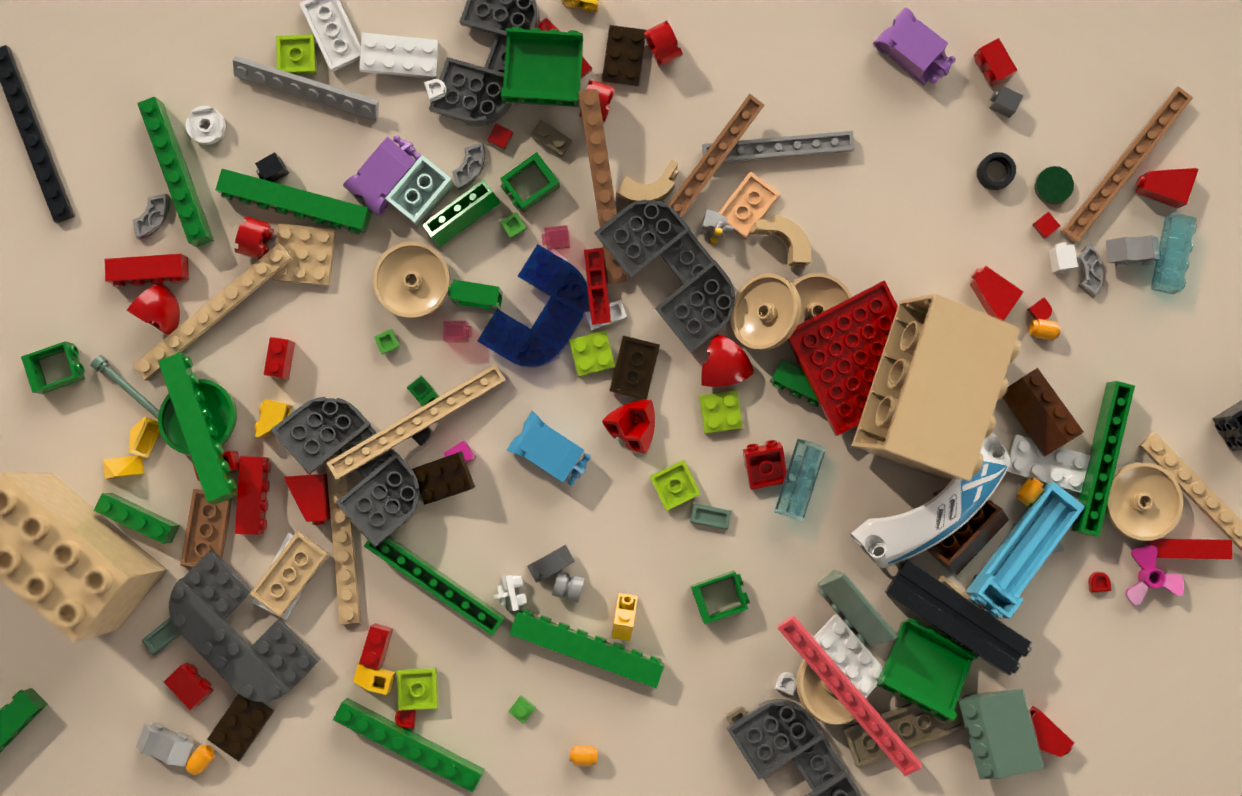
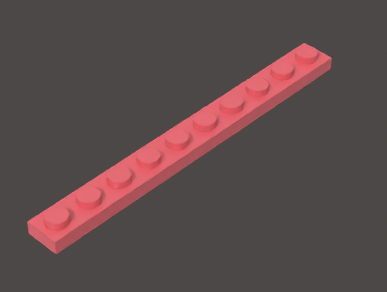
(849, 696)

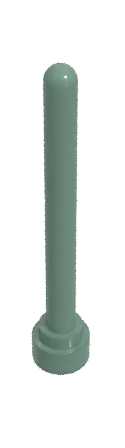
(101, 364)

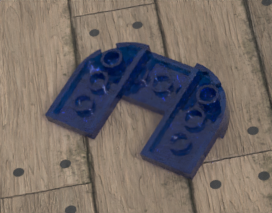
(555, 323)

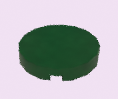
(1054, 185)

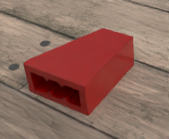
(1167, 186)
(994, 292)
(311, 496)
(1049, 736)

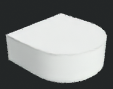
(435, 89)
(786, 683)

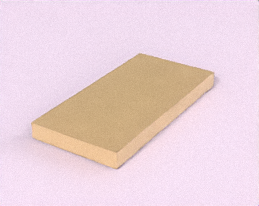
(289, 574)

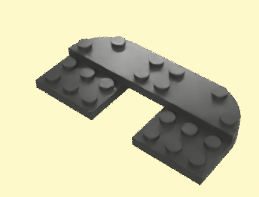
(474, 90)
(656, 229)
(389, 485)
(199, 613)
(784, 732)

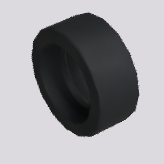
(1001, 157)

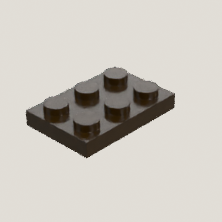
(624, 55)
(634, 367)
(443, 478)
(240, 726)

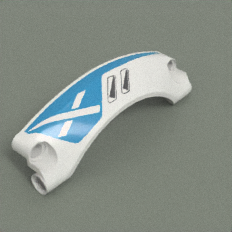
(910, 533)

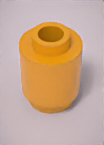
(1044, 329)
(1030, 491)
(583, 755)
(200, 759)

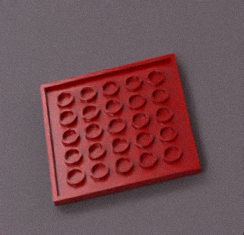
(842, 352)

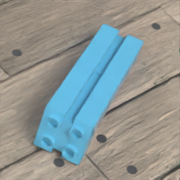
(1024, 552)

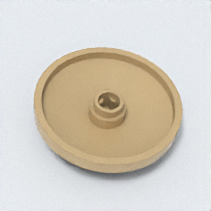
(411, 280)
(819, 293)
(765, 312)
(1144, 501)
(819, 699)

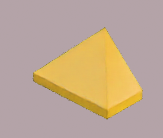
(143, 437)
(123, 467)

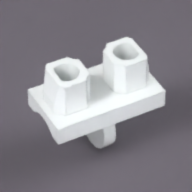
(513, 600)

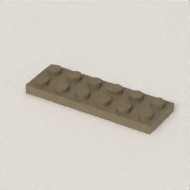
(909, 723)

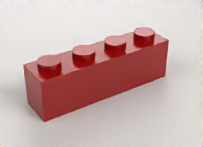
(146, 269)
(252, 494)

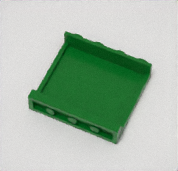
(542, 67)
(926, 669)

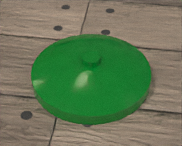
(222, 412)

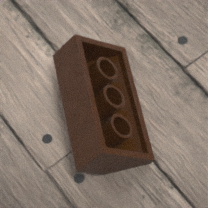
(1041, 412)
(968, 540)

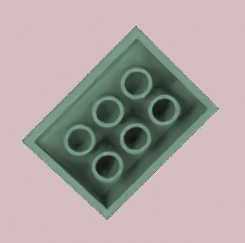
(855, 608)
(1001, 733)

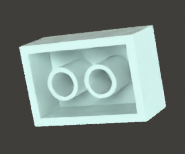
(420, 191)

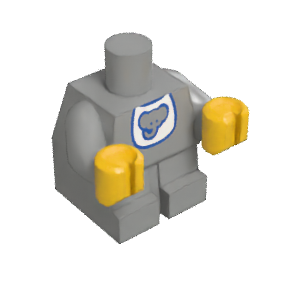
(715, 225)

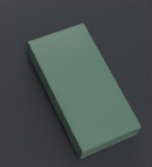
(710, 516)
(161, 637)

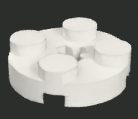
(197, 120)

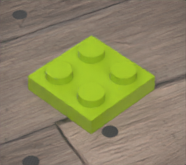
(296, 54)
(592, 353)
(720, 411)
(674, 485)
(417, 688)

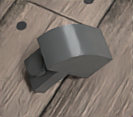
(551, 563)

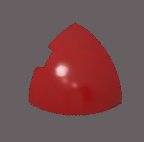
(158, 308)
(725, 364)
(633, 424)

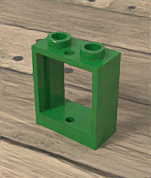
(538, 196)
(475, 295)
(35, 373)
(743, 597)

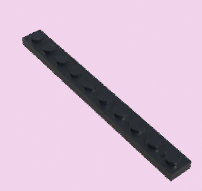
(33, 138)

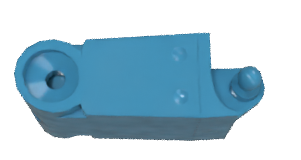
(549, 450)

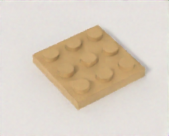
(310, 252)

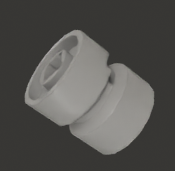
(568, 586)

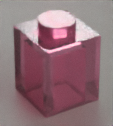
(556, 237)
(456, 331)

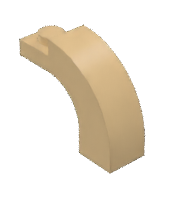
(632, 191)
(790, 234)

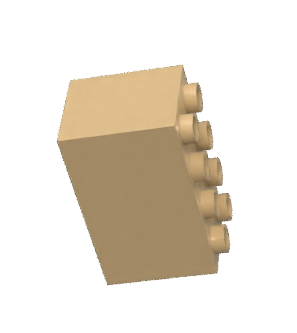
(937, 387)
(69, 557)

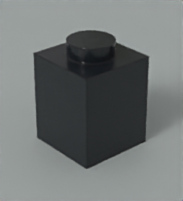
(271, 168)

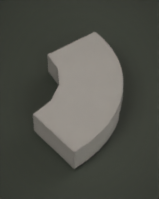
(471, 166)
(152, 217)
(1091, 270)

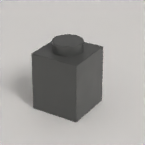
(1005, 101)

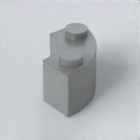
(1133, 250)
(164, 744)

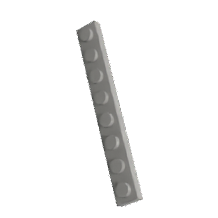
(306, 88)
(789, 146)

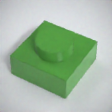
(513, 225)
(387, 341)
(522, 709)

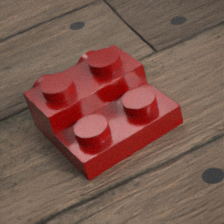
(765, 464)

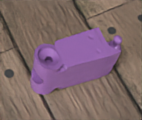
(915, 48)
(382, 173)

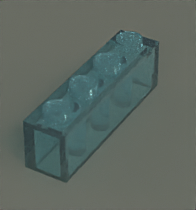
(1174, 253)
(800, 479)

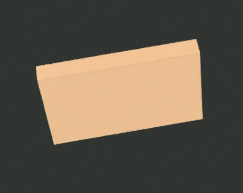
(748, 204)

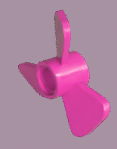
(1146, 558)

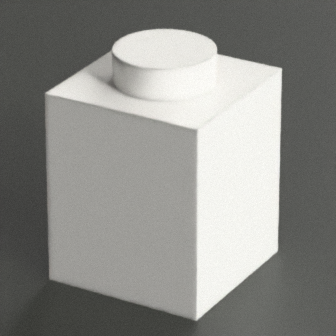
(1063, 258)

